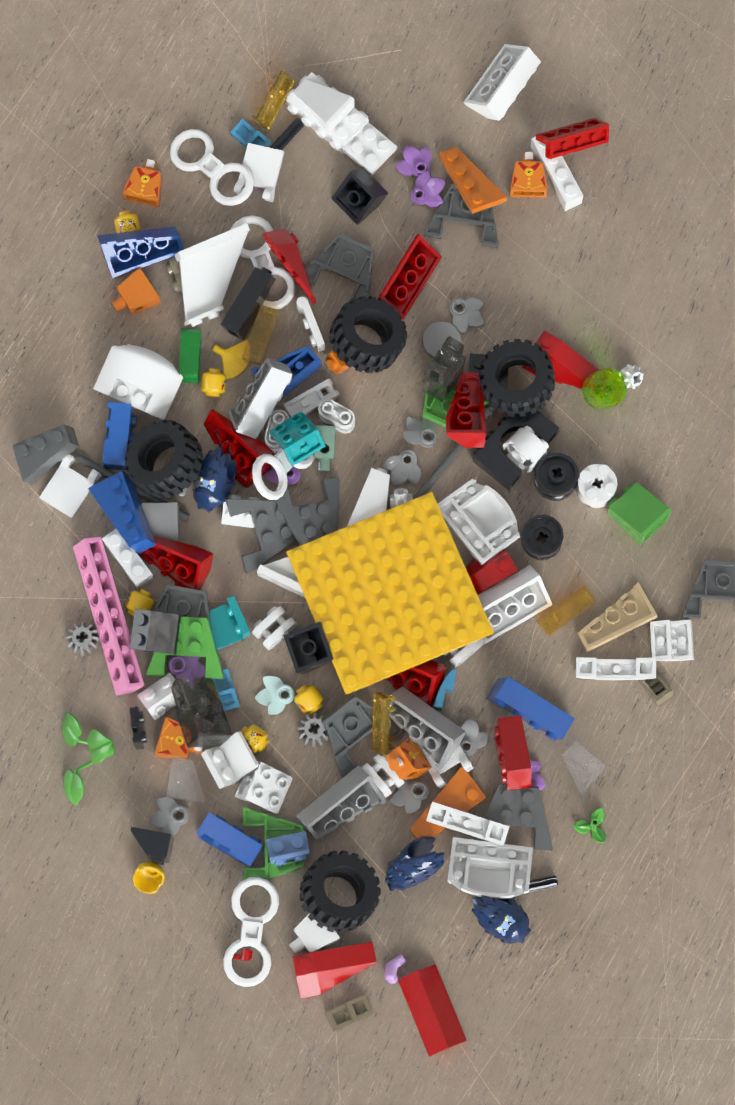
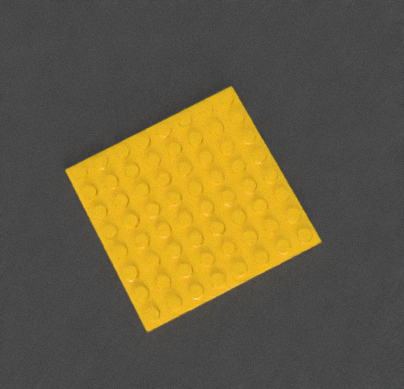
(390, 592)

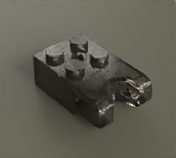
(444, 369)
(200, 713)

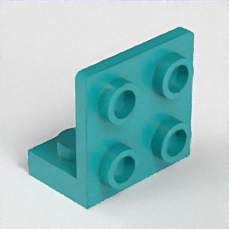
(297, 438)
(228, 624)

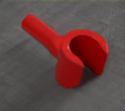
(246, 955)

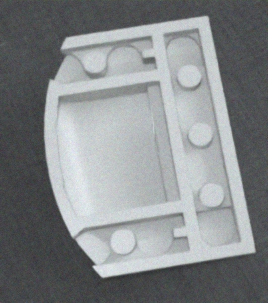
(139, 379)
(480, 520)
(490, 868)

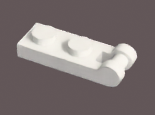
(310, 323)
(310, 400)

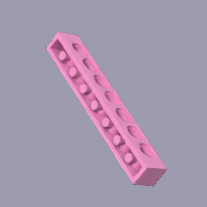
(108, 615)

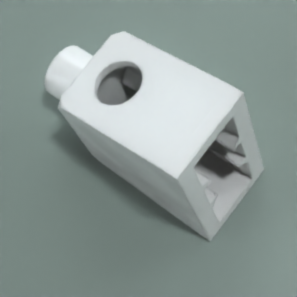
(312, 936)

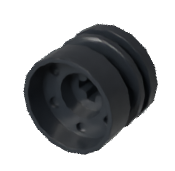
(547, 527)

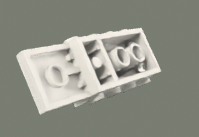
(339, 123)

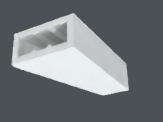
(373, 496)

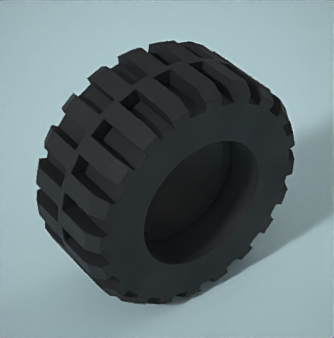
(381, 319)
(510, 355)
(149, 445)
(357, 874)

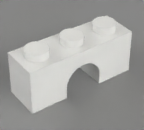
(128, 559)

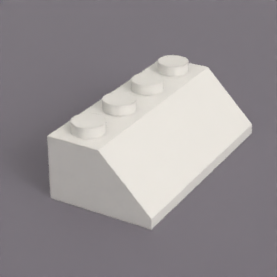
(502, 81)
(514, 601)

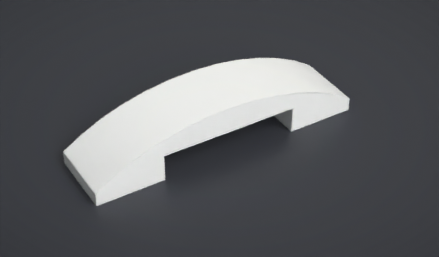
(615, 668)
(467, 823)

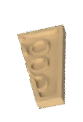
(625, 615)

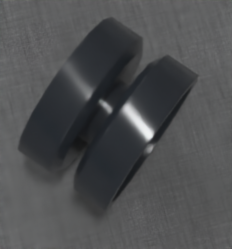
(556, 465)

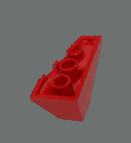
(288, 253)
(567, 364)
(466, 413)
(240, 447)
(180, 561)
(491, 572)
(421, 680)
(327, 968)

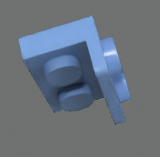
(288, 848)

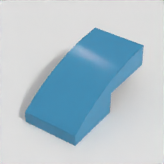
(247, 134)
(447, 686)
(226, 691)

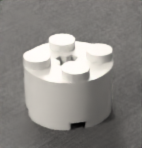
(525, 449)
(591, 494)

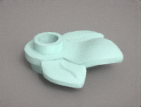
(272, 695)

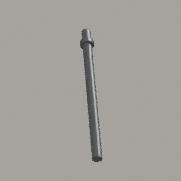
(447, 461)
(107, 473)

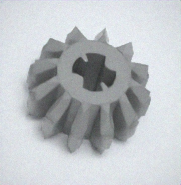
(77, 634)
(307, 728)

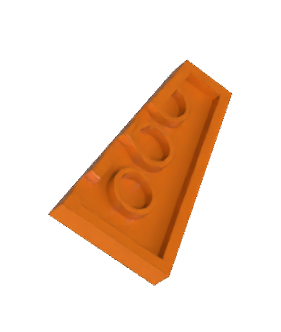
(471, 183)
(459, 793)

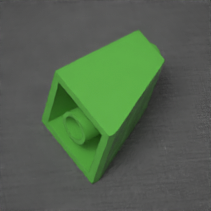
(638, 512)

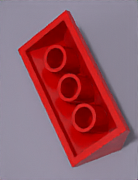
(410, 276)
(432, 1010)

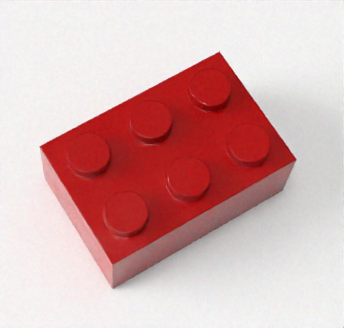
(513, 752)

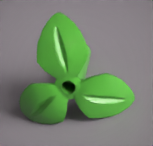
(596, 817)

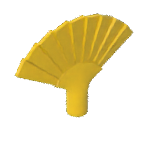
(232, 359)

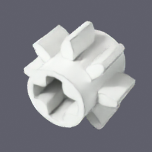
(632, 376)
(400, 496)

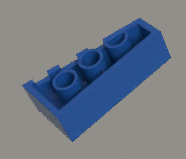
(139, 248)
(122, 506)
(533, 709)

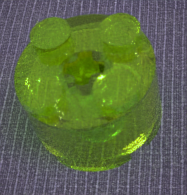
(614, 386)

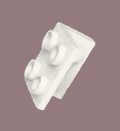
(230, 760)
(264, 787)

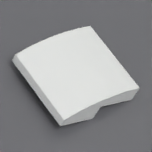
(672, 640)

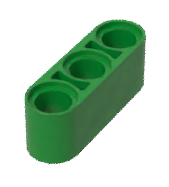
(190, 355)

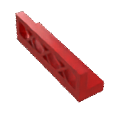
(574, 137)

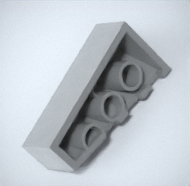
(260, 398)
(426, 726)
(341, 803)

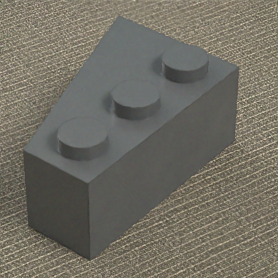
(43, 451)

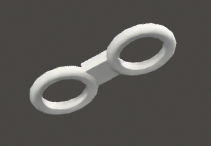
(211, 167)
(261, 258)
(282, 466)
(251, 931)

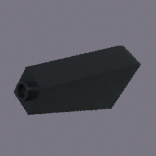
(248, 303)

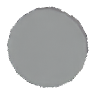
(436, 335)

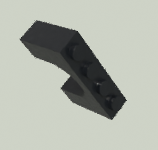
(491, 458)

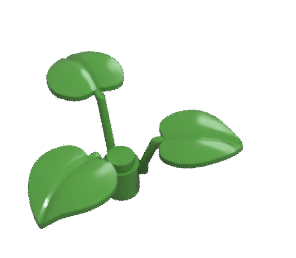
(99, 747)

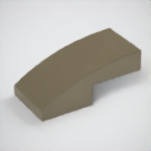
(349, 1013)

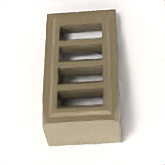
(662, 697)

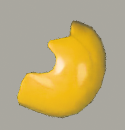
(148, 877)

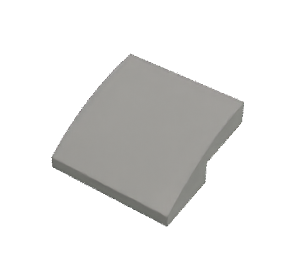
(163, 519)

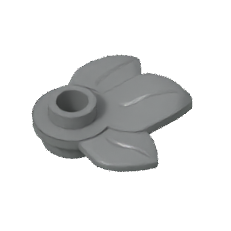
(468, 316)
(418, 430)
(402, 471)
(473, 737)
(407, 798)
(166, 816)

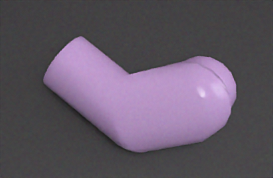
(391, 968)

